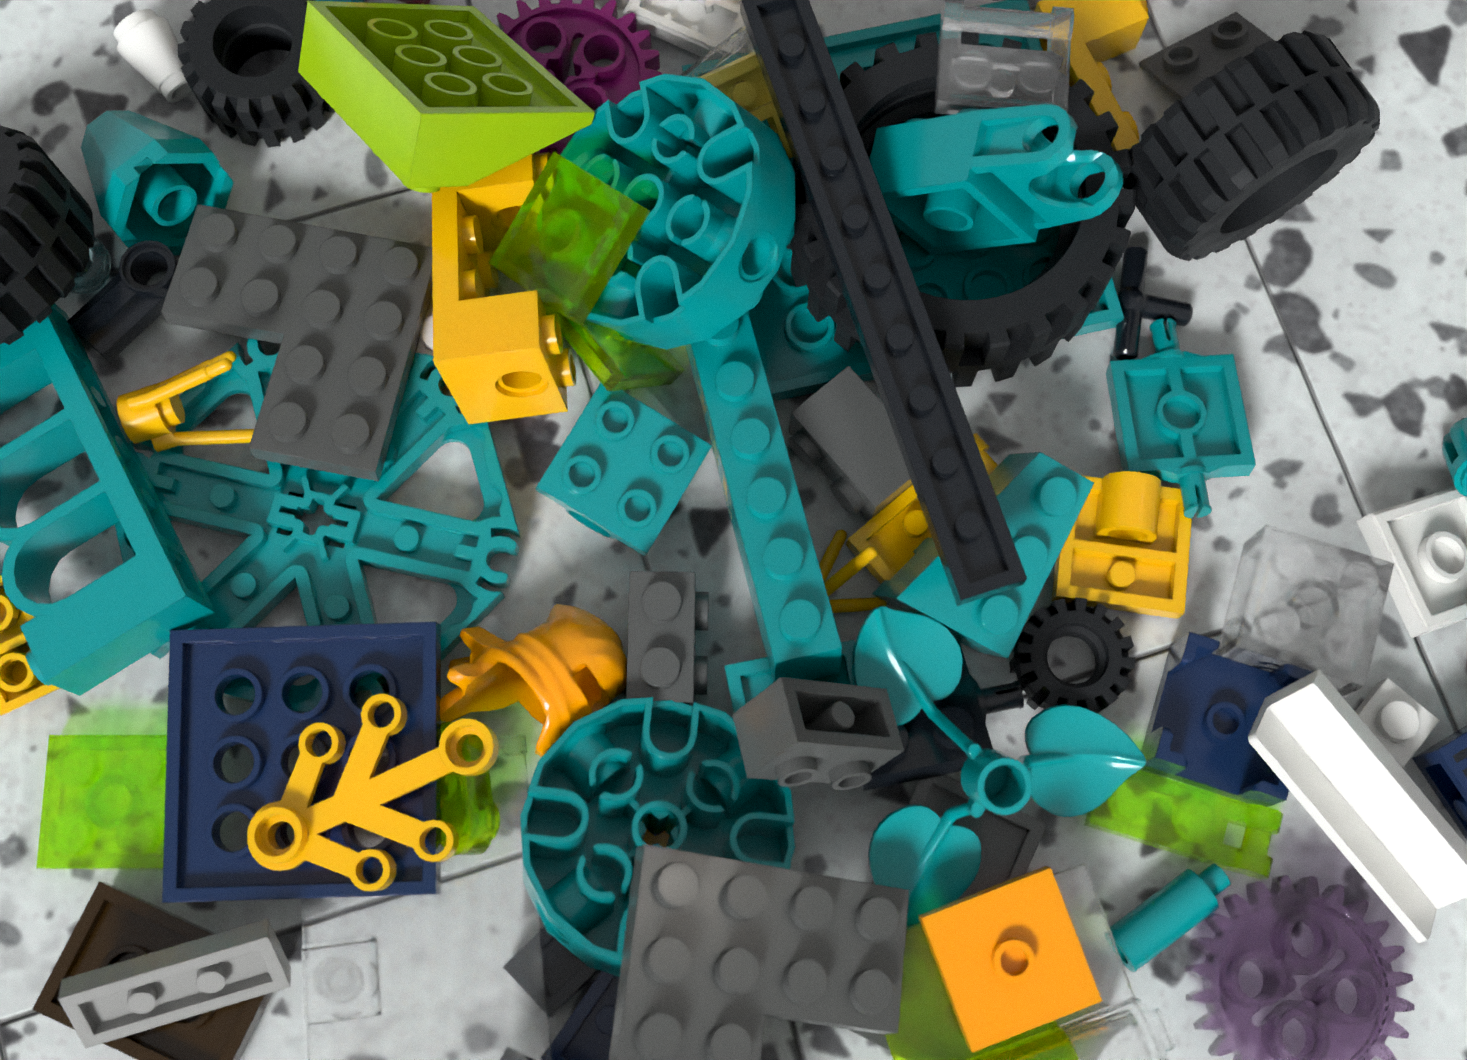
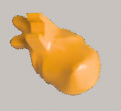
(553, 671)

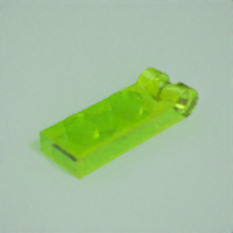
(1189, 822)

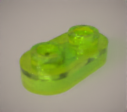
(469, 804)

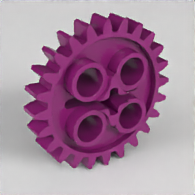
(601, 38)

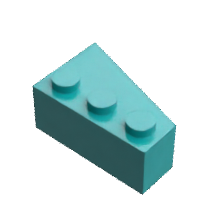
(1040, 509)

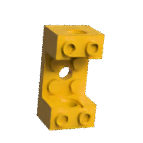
(495, 350)

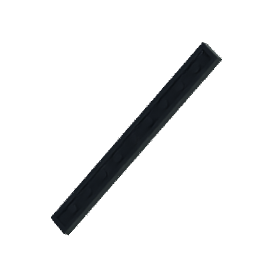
(884, 301)

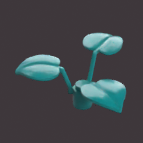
(1070, 770)

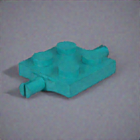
(1180, 417)

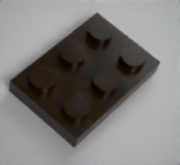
(125, 927)

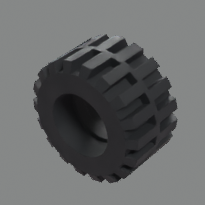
(251, 106)

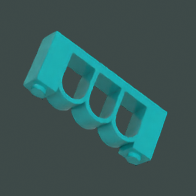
(136, 603)

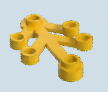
(362, 796)

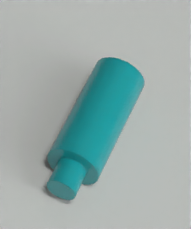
(1168, 915)

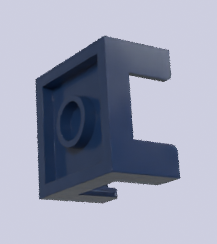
(1205, 722)

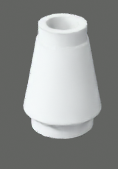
(153, 51)

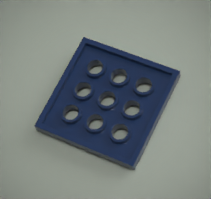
(202, 730)

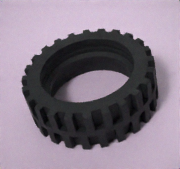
(998, 329)

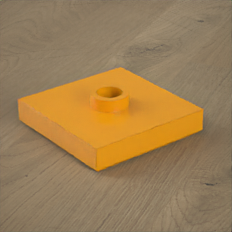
(1009, 958)

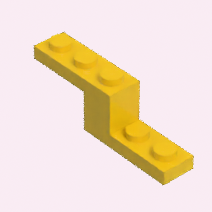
(1100, 33)

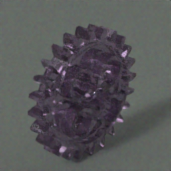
(1262, 934)

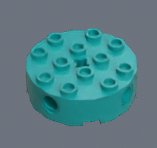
(715, 204)
(632, 772)

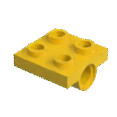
(1127, 548)

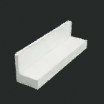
(1362, 800)

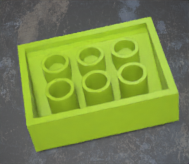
(434, 89)

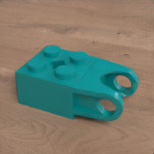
(987, 177)

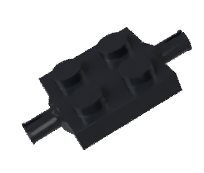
(928, 749)

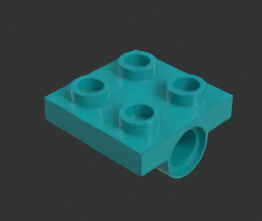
(623, 469)

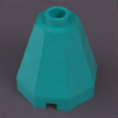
(150, 177)

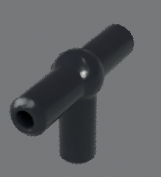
(1138, 305)

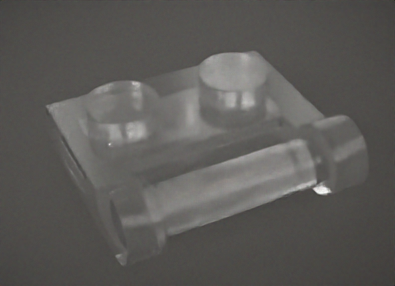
(999, 75)

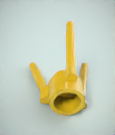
(157, 409)

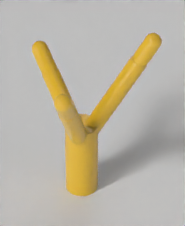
(845, 574)

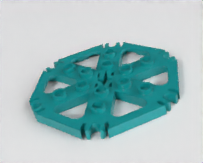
(376, 534)

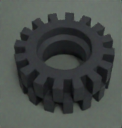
(1092, 627)

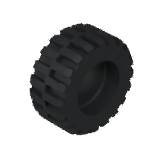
(1250, 144)
(42, 234)

